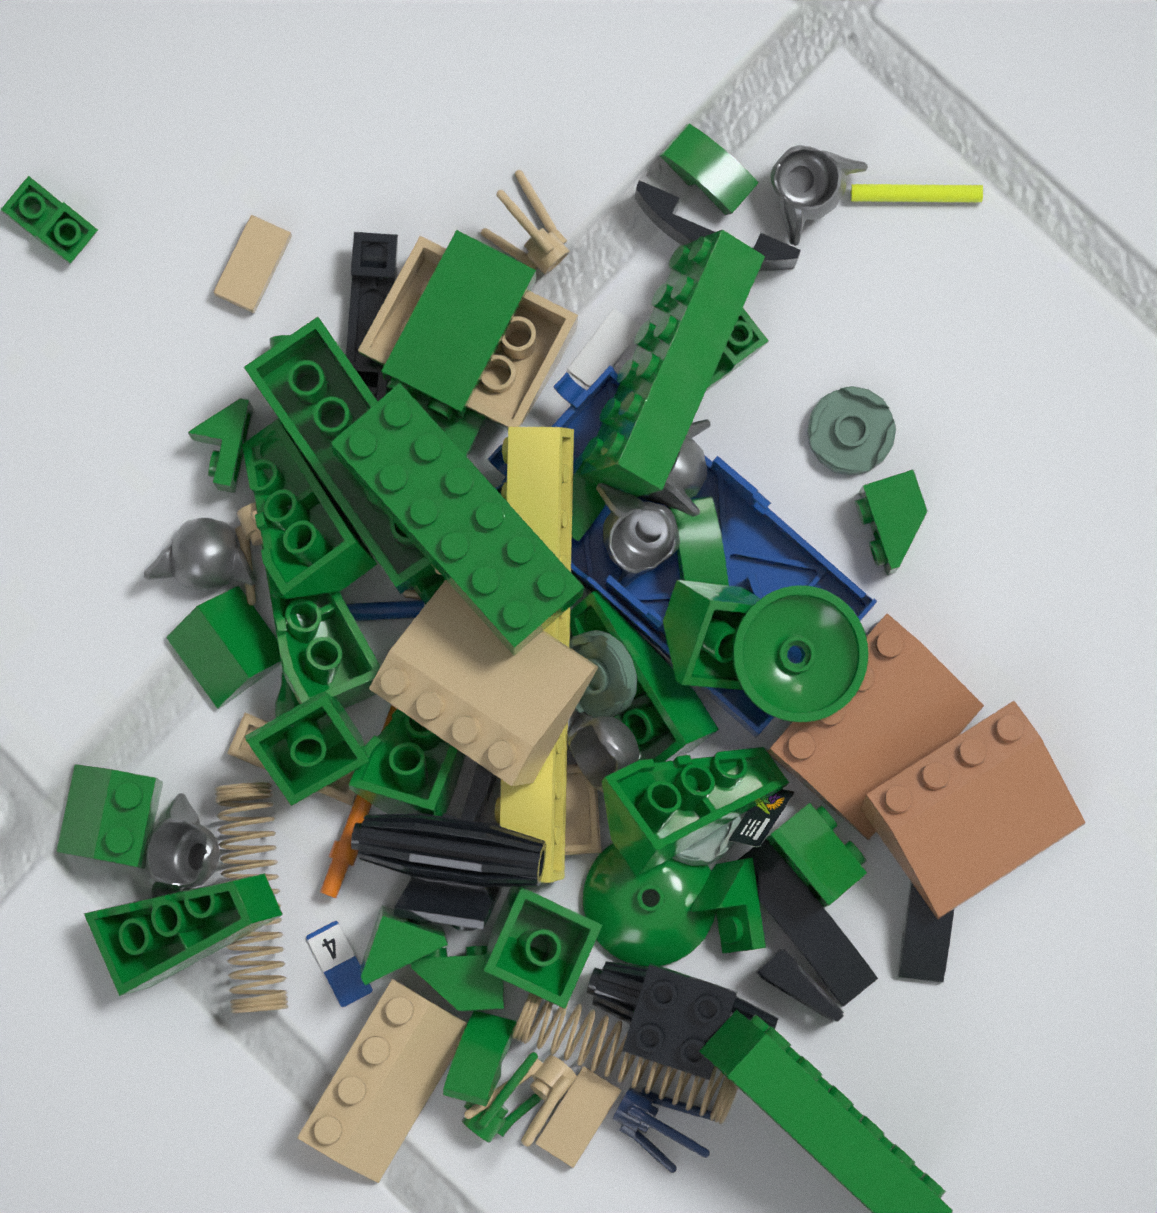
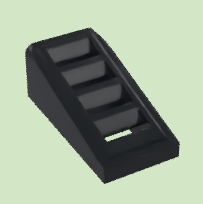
(793, 980)

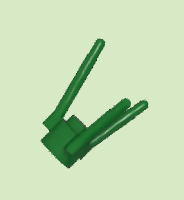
(492, 1119)

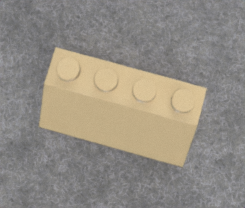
(384, 1081)

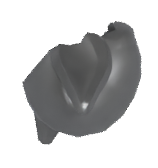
(810, 185)
(686, 474)
(637, 533)
(202, 557)
(601, 747)
(180, 851)

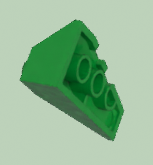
(302, 528)
(322, 647)
(664, 714)
(408, 769)
(675, 803)

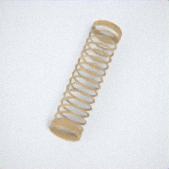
(244, 792)
(522, 1032)

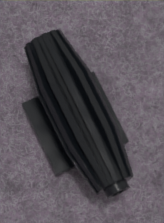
(452, 864)
(668, 1012)

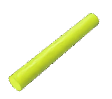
(915, 193)

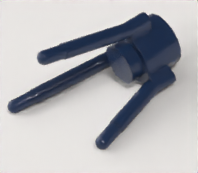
(638, 1113)

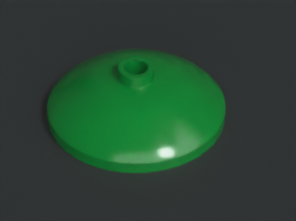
(831, 651)
(642, 932)

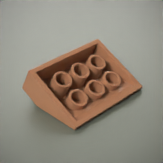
(893, 721)
(973, 809)

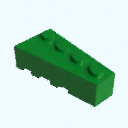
(170, 932)

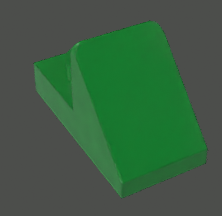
(229, 430)
(734, 895)

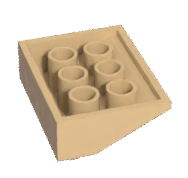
(521, 361)
(479, 695)

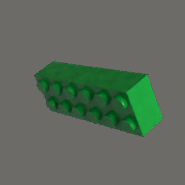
(671, 364)
(317, 399)
(457, 519)
(821, 1118)

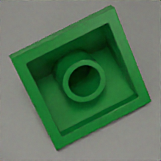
(226, 645)
(398, 943)

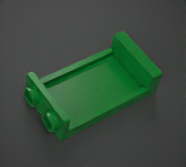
(458, 325)

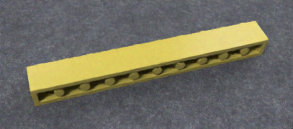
(542, 494)

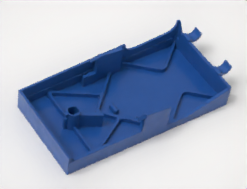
(757, 546)

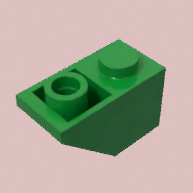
(895, 514)
(462, 979)

